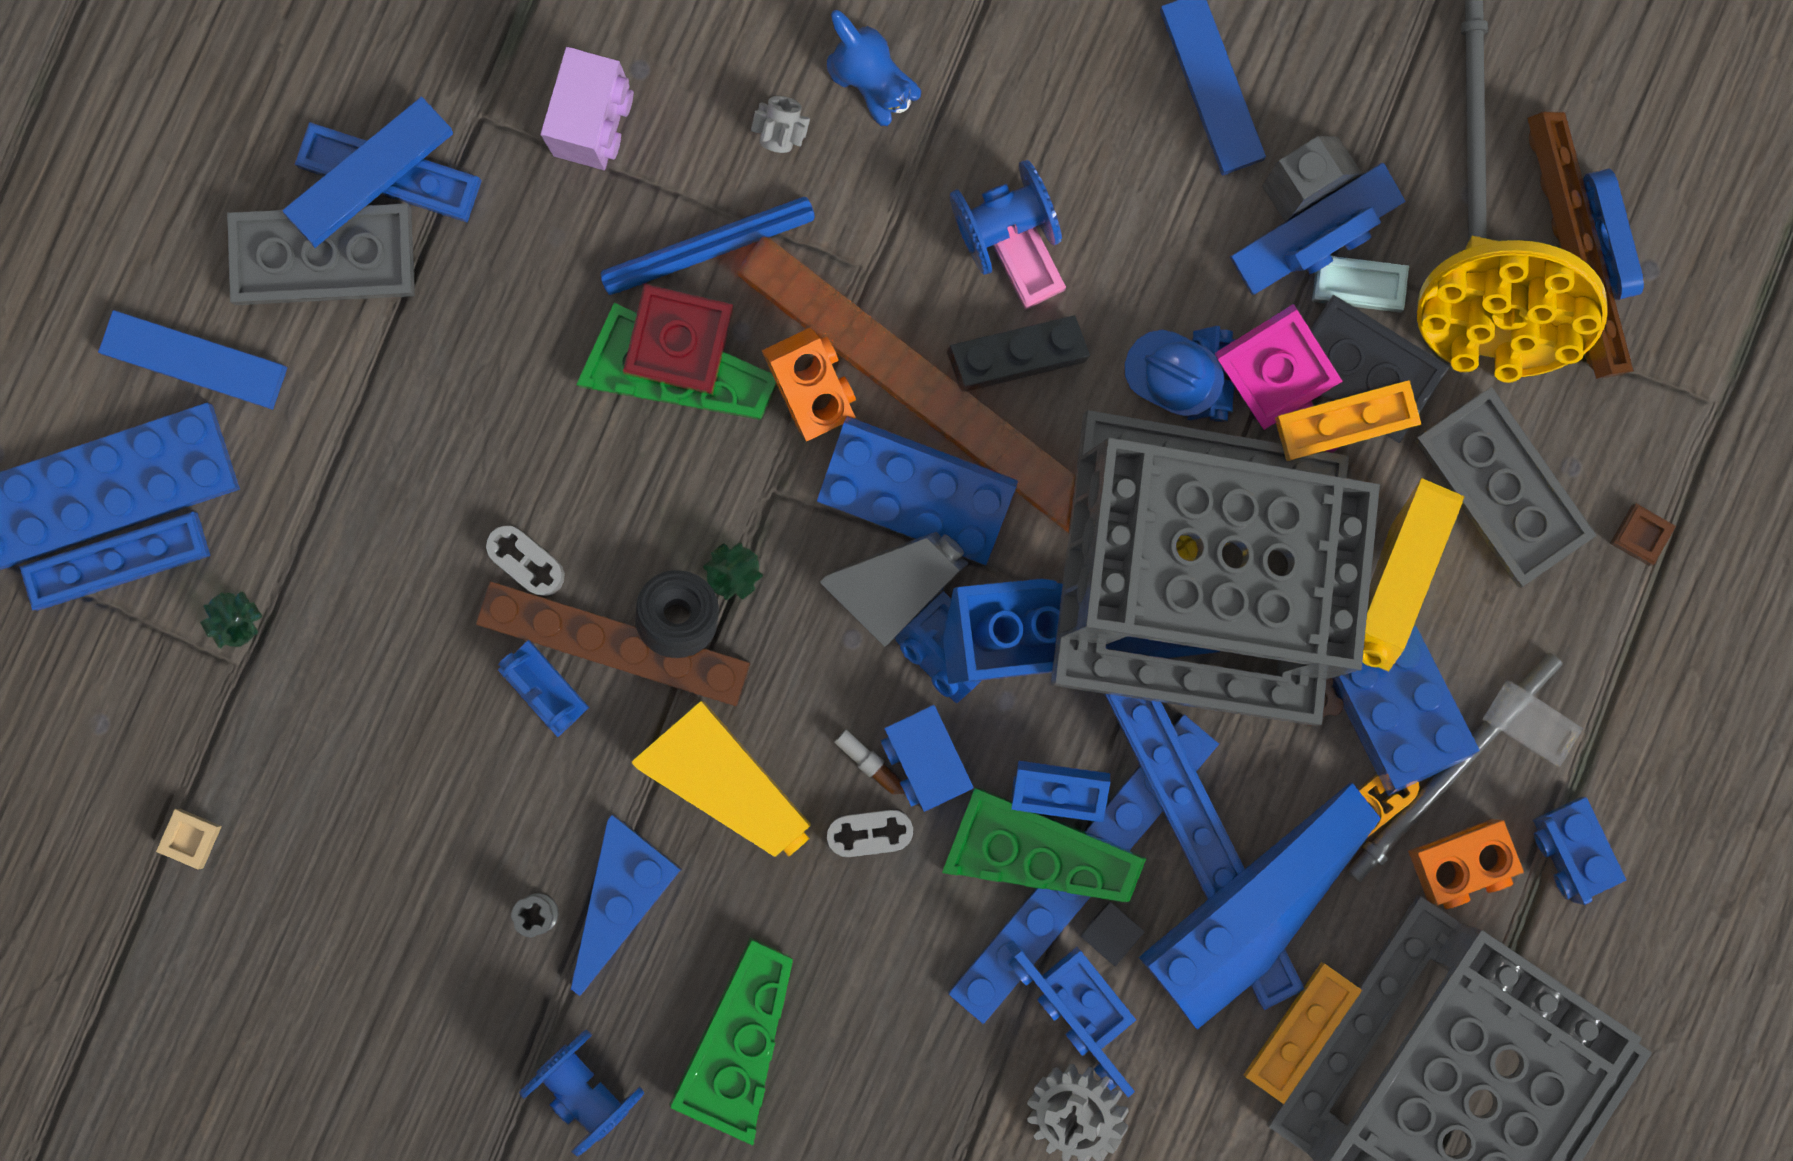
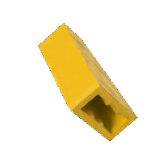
(1406, 570)
(719, 776)

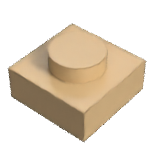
(188, 838)

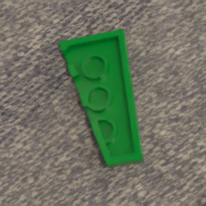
(738, 390)
(1038, 852)
(733, 1056)

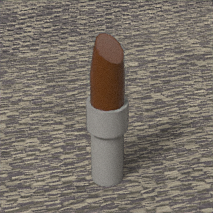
(869, 762)

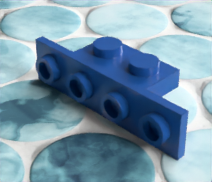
(1319, 231)
(1085, 1002)

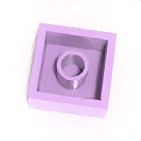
(587, 109)

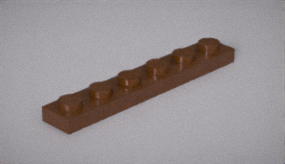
(1576, 229)
(608, 643)

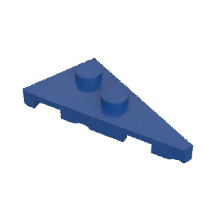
(625, 887)

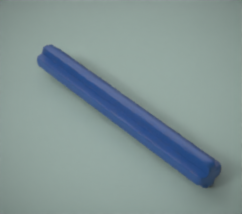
(707, 245)

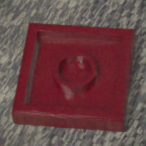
(678, 339)

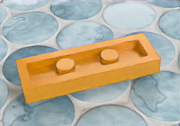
(1347, 420)
(1302, 1032)

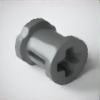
(521, 919)

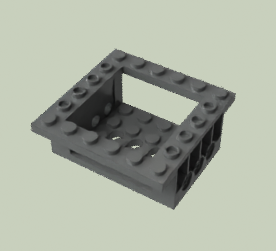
(1123, 576)
(1492, 1000)

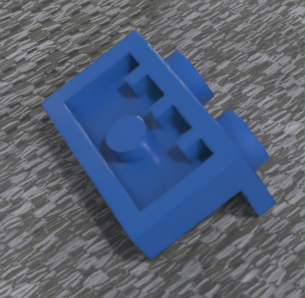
(923, 645)
(1578, 851)

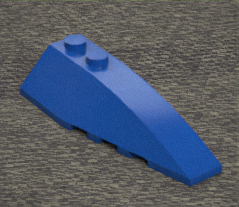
(1013, 632)
(1258, 912)

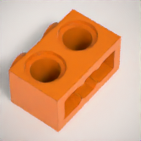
(803, 387)
(1463, 852)

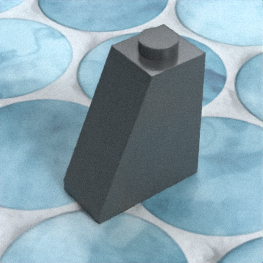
(1310, 175)
(896, 583)

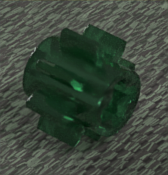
(733, 571)
(231, 619)

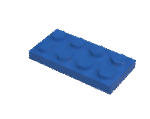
(916, 489)

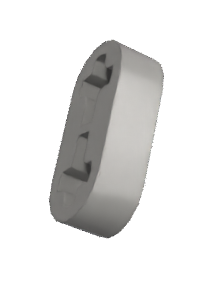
(518, 569)
(870, 845)

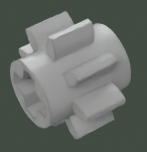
(780, 124)

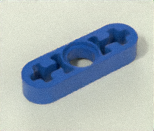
(1614, 233)

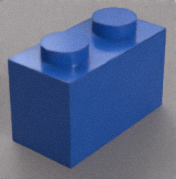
(927, 758)

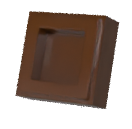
(1642, 534)

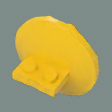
(1512, 303)

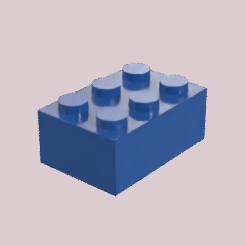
(1406, 717)

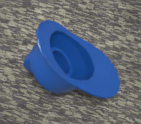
(1174, 373)

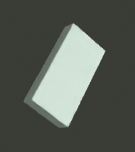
(1363, 284)

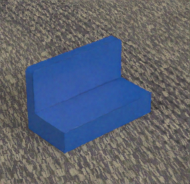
(1060, 791)

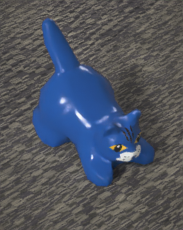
(866, 64)

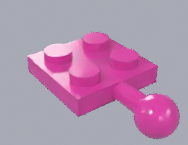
(1279, 367)

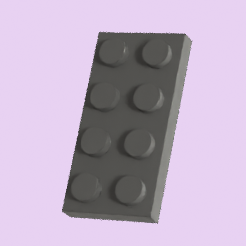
(358, 261)
(1505, 487)

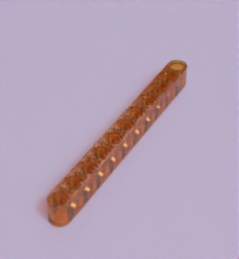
(910, 378)

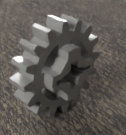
(1079, 1116)

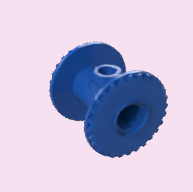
(1005, 208)
(574, 1099)

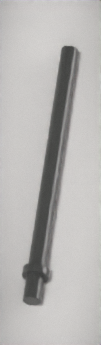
(1474, 31)
(1375, 852)

